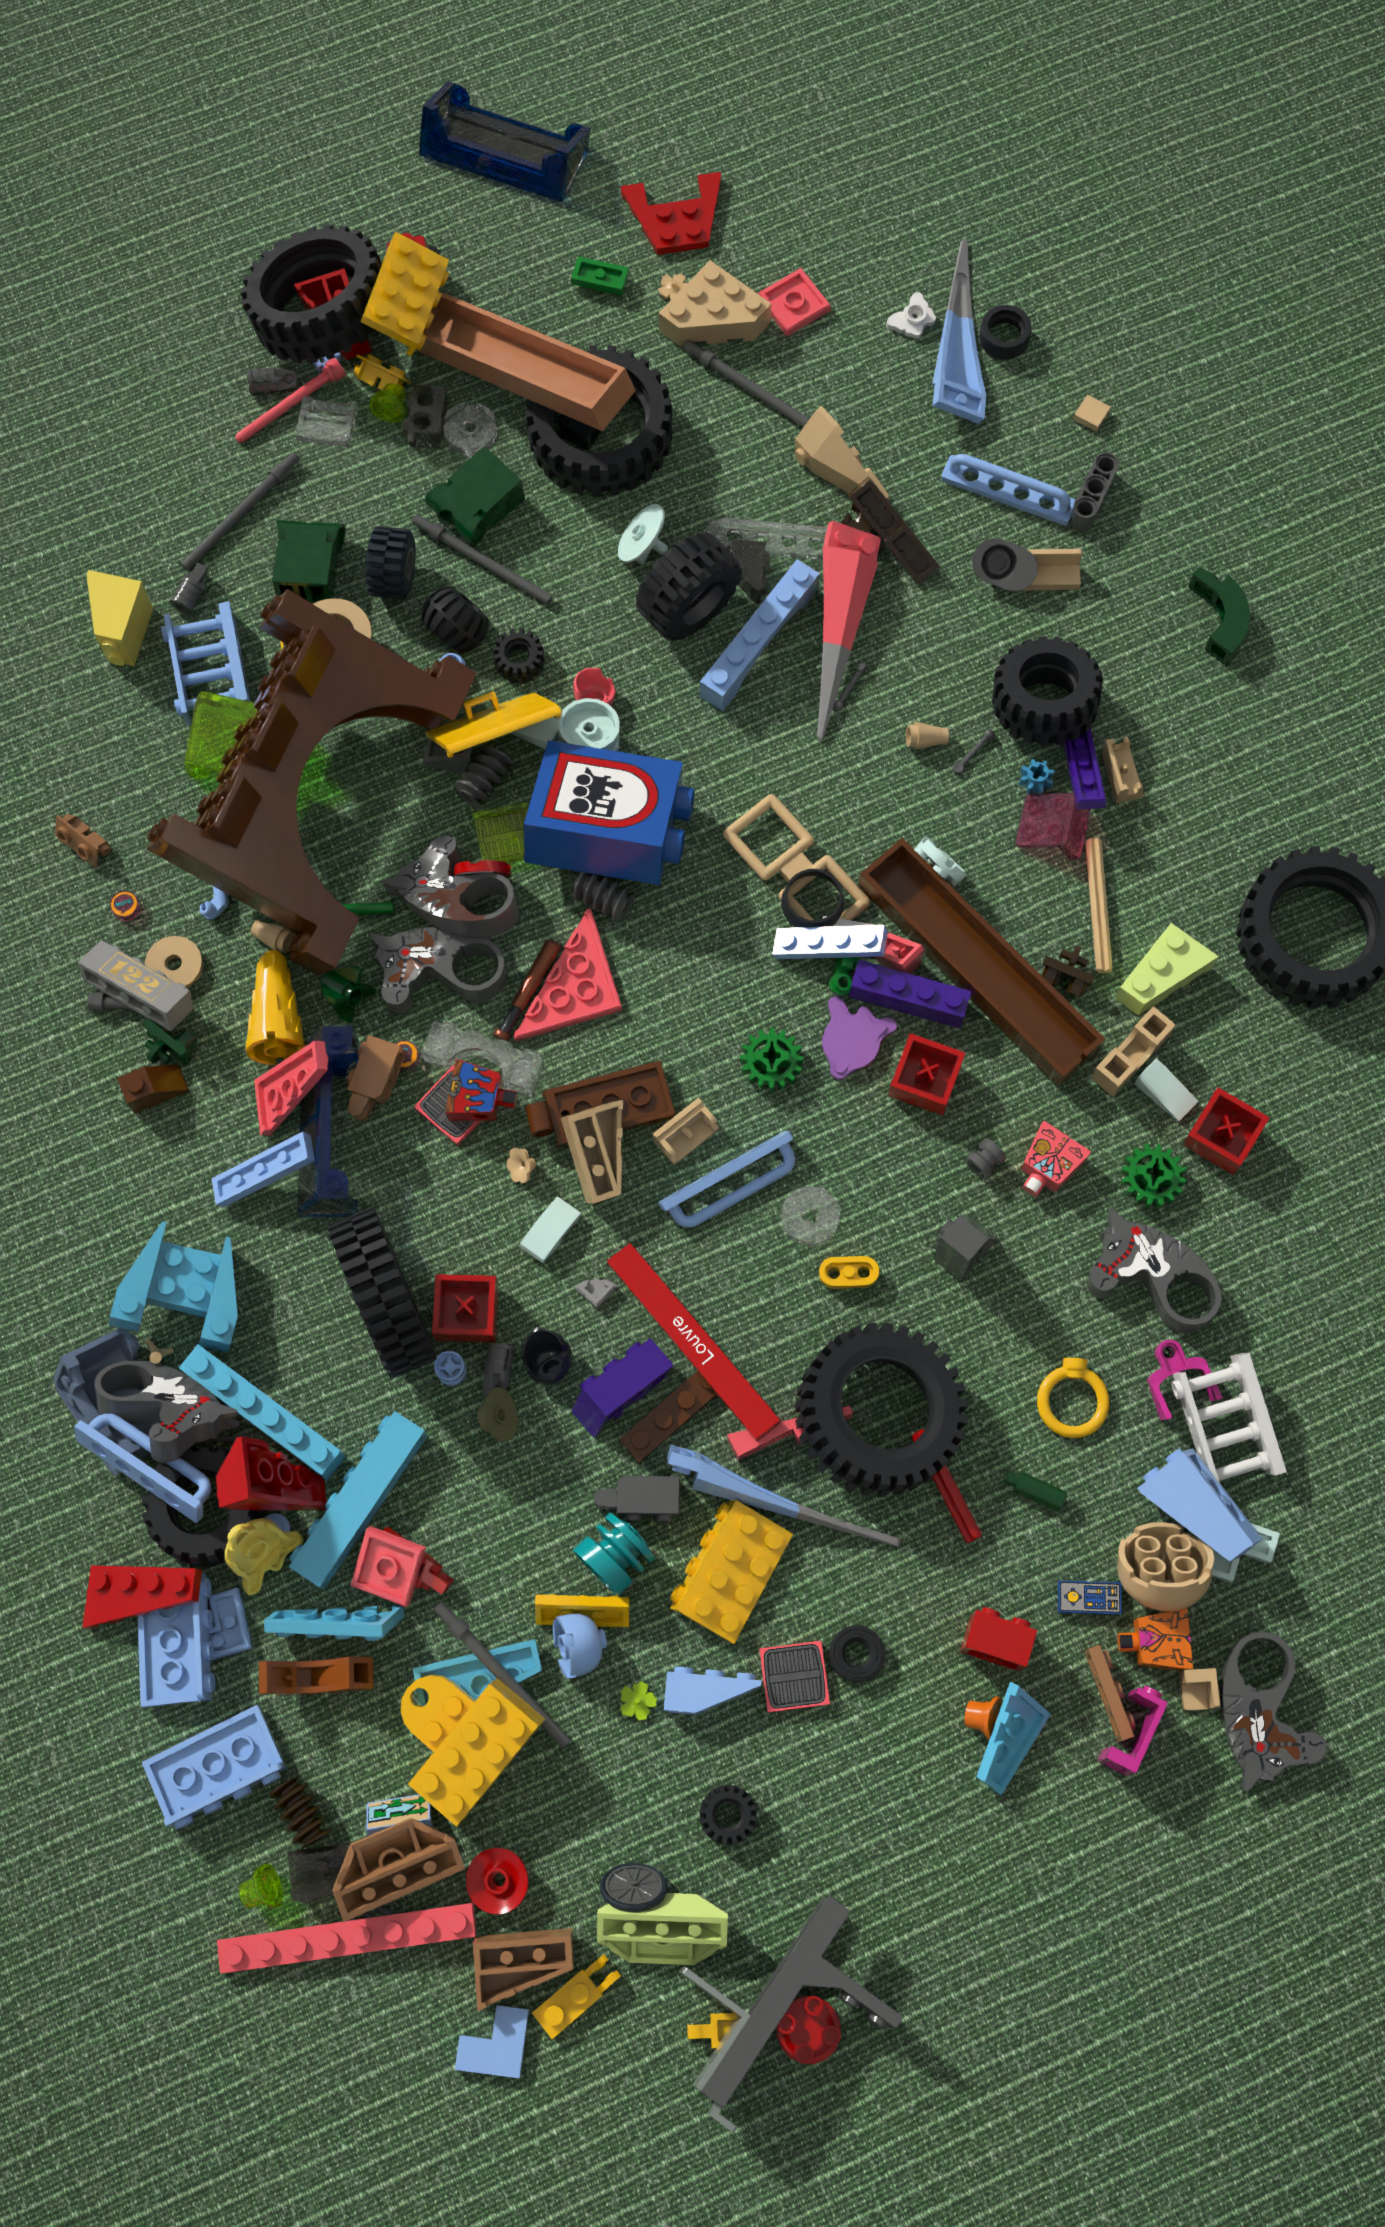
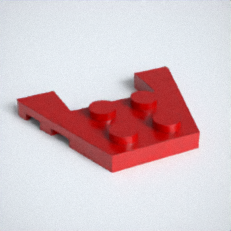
(677, 224)

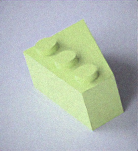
(1164, 969)

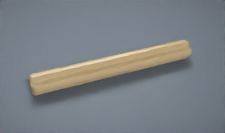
(1098, 904)

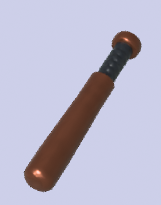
(530, 984)

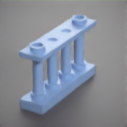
(229, 646)

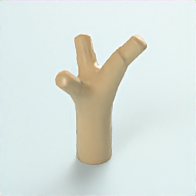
(157, 1354)

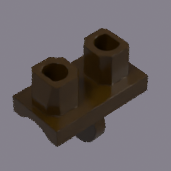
(1079, 980)

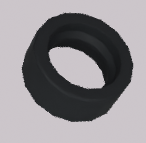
(1010, 315)

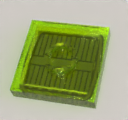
(502, 832)

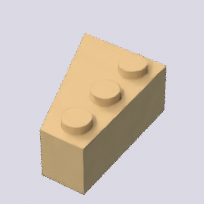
(596, 1149)

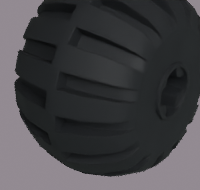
(455, 619)

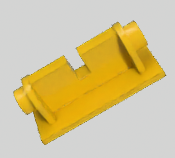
(371, 370)

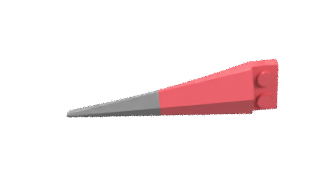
(847, 576)

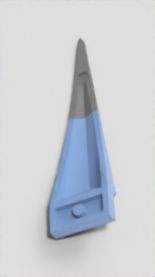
(957, 371)
(721, 1482)

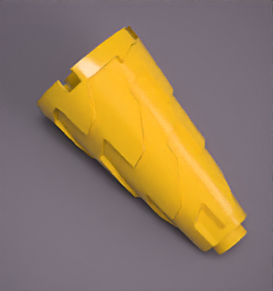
(274, 1018)

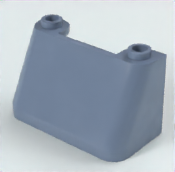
(76, 1386)

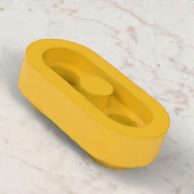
(848, 1272)

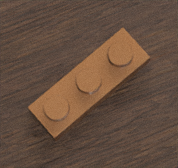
(1110, 1693)

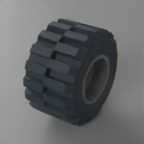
(390, 562)

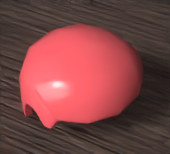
(594, 685)

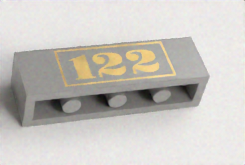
(136, 985)

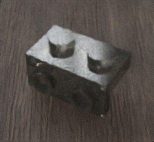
(315, 1871)

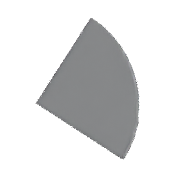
(596, 1290)

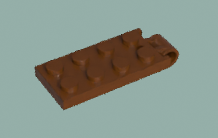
(641, 1089)

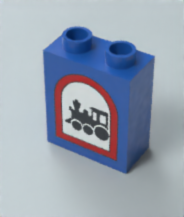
(606, 813)

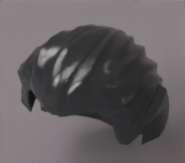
(546, 1356)

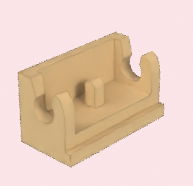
(1121, 771)
(685, 1131)

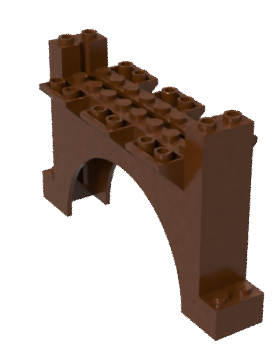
(249, 825)

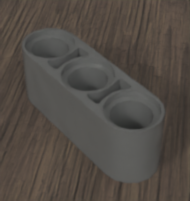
(1095, 481)

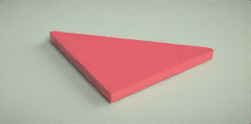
(576, 987)

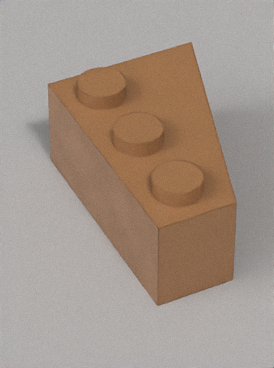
(518, 1961)

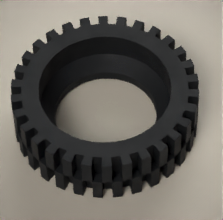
(381, 1292)
(848, 1454)

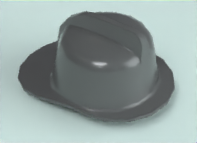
(1004, 564)

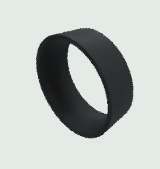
(800, 922)

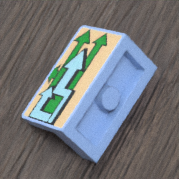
(393, 1811)

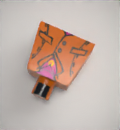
(1160, 1641)

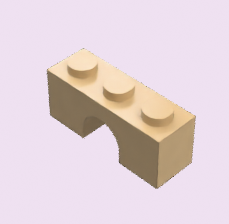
(1134, 1052)

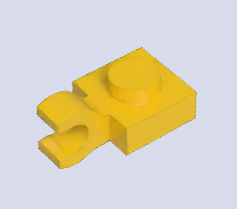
(715, 2030)

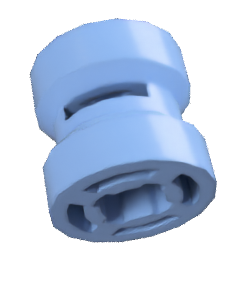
(447, 1363)

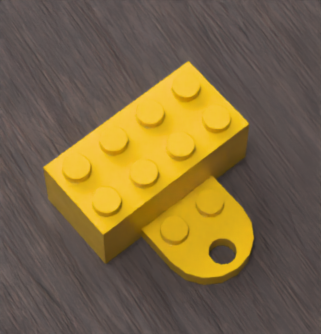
(468, 1740)

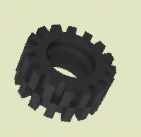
(519, 641)
(708, 1814)

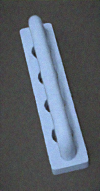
(1011, 482)
(672, 1201)
(188, 1505)

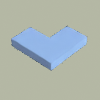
(230, 1628)
(500, 2054)

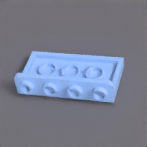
(177, 1653)
(214, 1767)

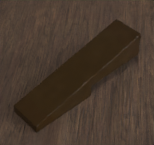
(893, 530)

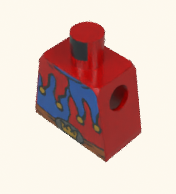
(476, 1094)

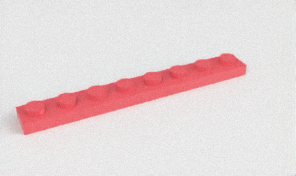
(346, 1938)

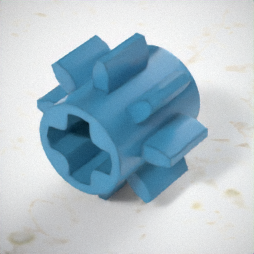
(1036, 769)

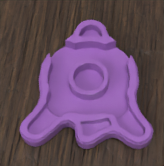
(854, 1039)

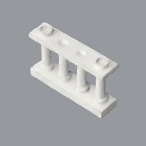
(1249, 1400)

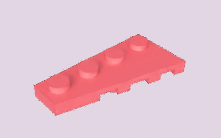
(287, 1084)

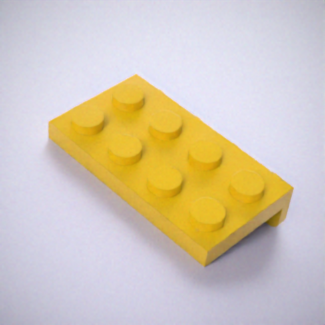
(406, 292)
(730, 1570)

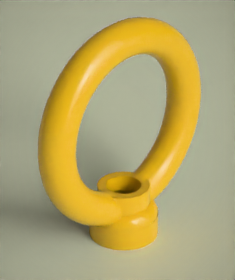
(1073, 1369)

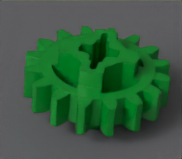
(759, 1059)
(1164, 1176)

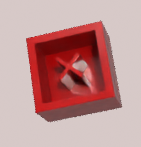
(926, 1074)
(1226, 1131)
(465, 1308)
(998, 1639)

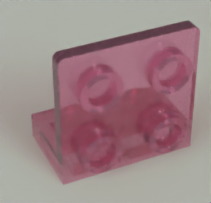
(1053, 822)

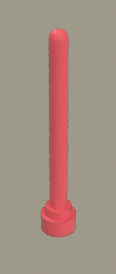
(331, 372)

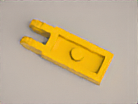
(573, 1999)

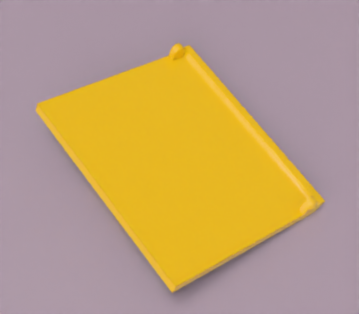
(493, 721)

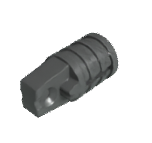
(280, 379)
(189, 590)
(498, 1366)

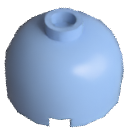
(578, 1644)

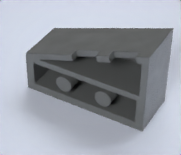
(962, 1245)

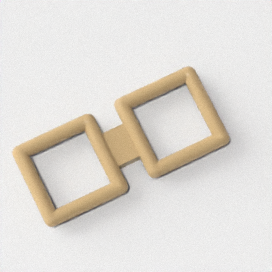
(793, 859)

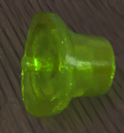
(388, 403)
(262, 1888)

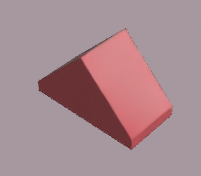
(901, 954)

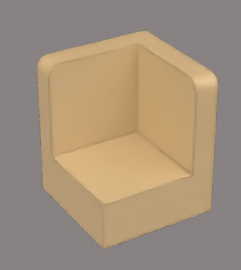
(1199, 1689)

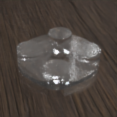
(469, 442)
(803, 1230)

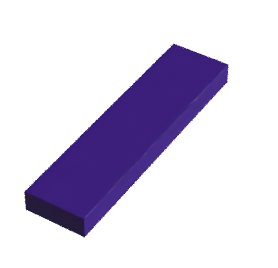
(1085, 772)

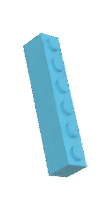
(263, 1412)
(358, 1500)

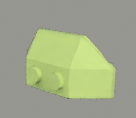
(673, 1932)

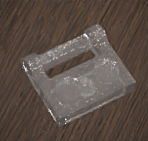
(326, 428)

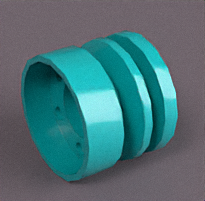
(614, 1554)

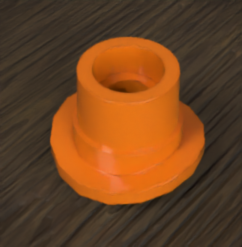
(983, 1715)

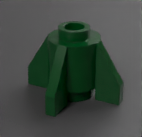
(345, 990)

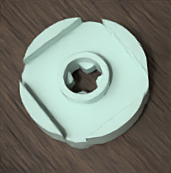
(941, 861)

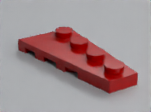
(135, 1591)

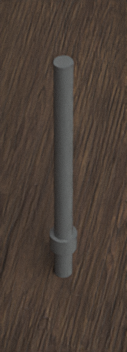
(710, 360)
(276, 475)
(439, 533)
(459, 1629)

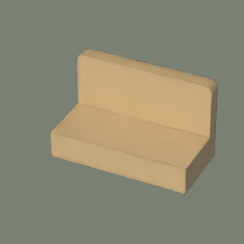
(1056, 569)

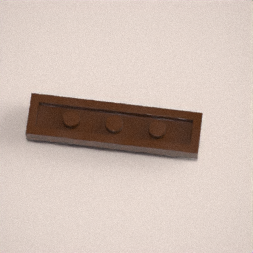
(668, 1417)

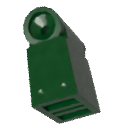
(477, 496)
(307, 558)

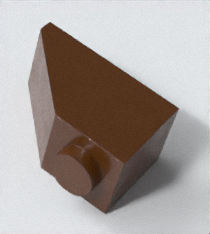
(152, 1086)

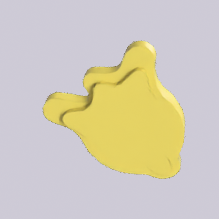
(258, 1548)

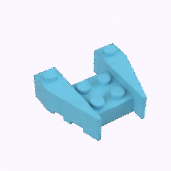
(182, 1282)

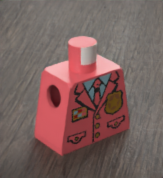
(1052, 1160)

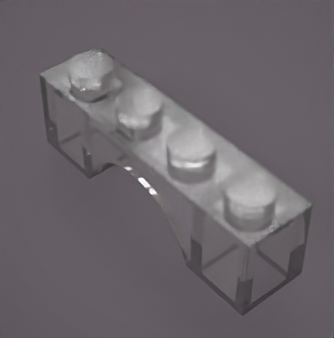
(519, 1068)

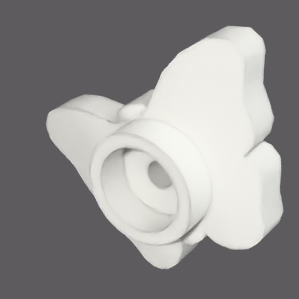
(913, 318)

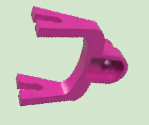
(1171, 1365)

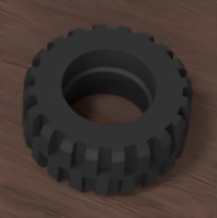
(688, 586)
(1052, 663)
(164, 1522)

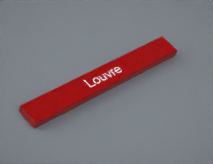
(694, 1342)

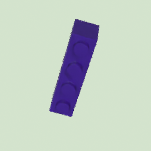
(909, 994)

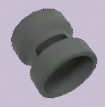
(985, 1158)

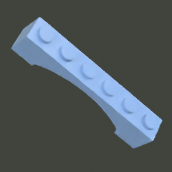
(733, 665)

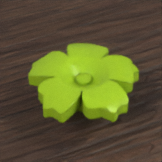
(637, 1701)

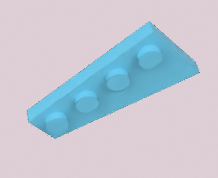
(335, 1621)
(471, 1674)

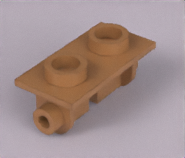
(72, 831)

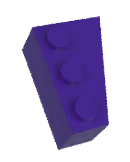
(620, 1385)

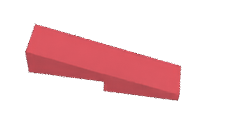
(744, 1444)

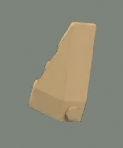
(828, 456)

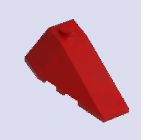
(265, 1480)

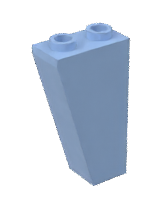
(1200, 1504)

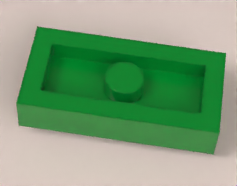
(600, 276)

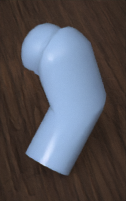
(216, 906)

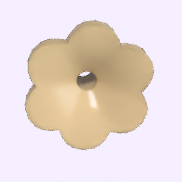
(520, 1165)

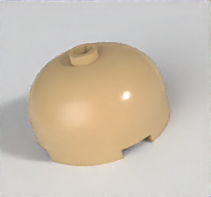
(1165, 1566)

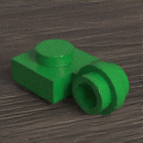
(841, 969)

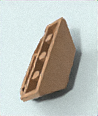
(393, 1865)

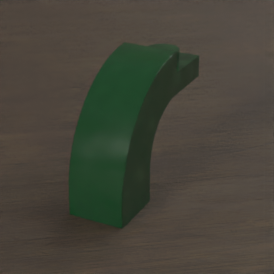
(1232, 609)

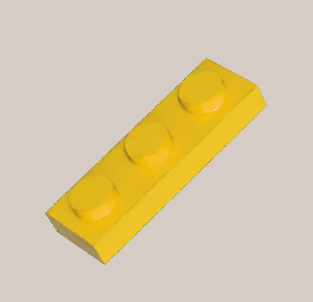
(604, 1611)

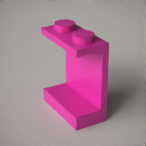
(1130, 1763)

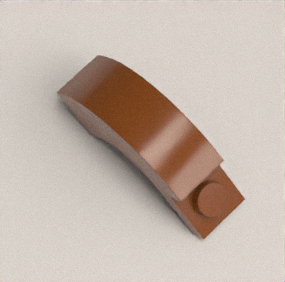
(316, 1677)

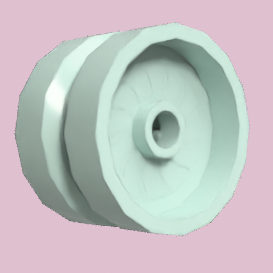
(589, 724)

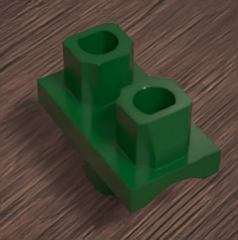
(178, 1047)

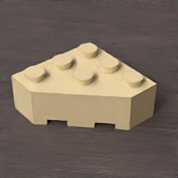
(714, 309)

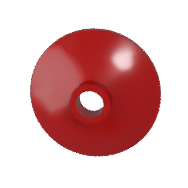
(482, 1882)

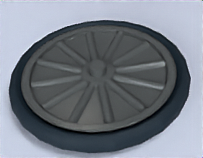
(633, 1887)

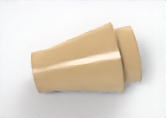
(924, 735)
(273, 935)

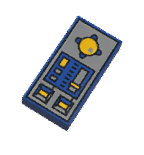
(1089, 1597)

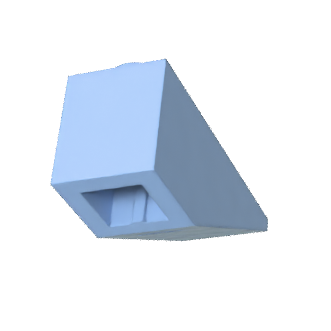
(697, 1693)

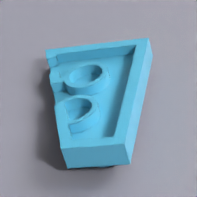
(1012, 1737)

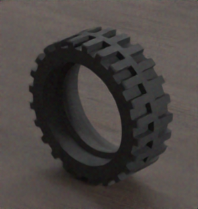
(324, 328)
(615, 468)
(1275, 966)

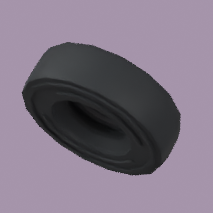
(872, 1642)

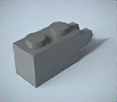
(642, 1498)

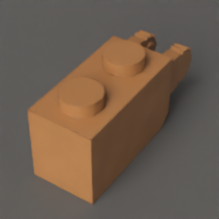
(374, 1075)

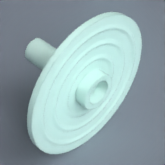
(642, 535)

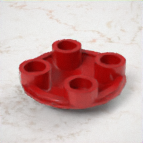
(809, 2030)

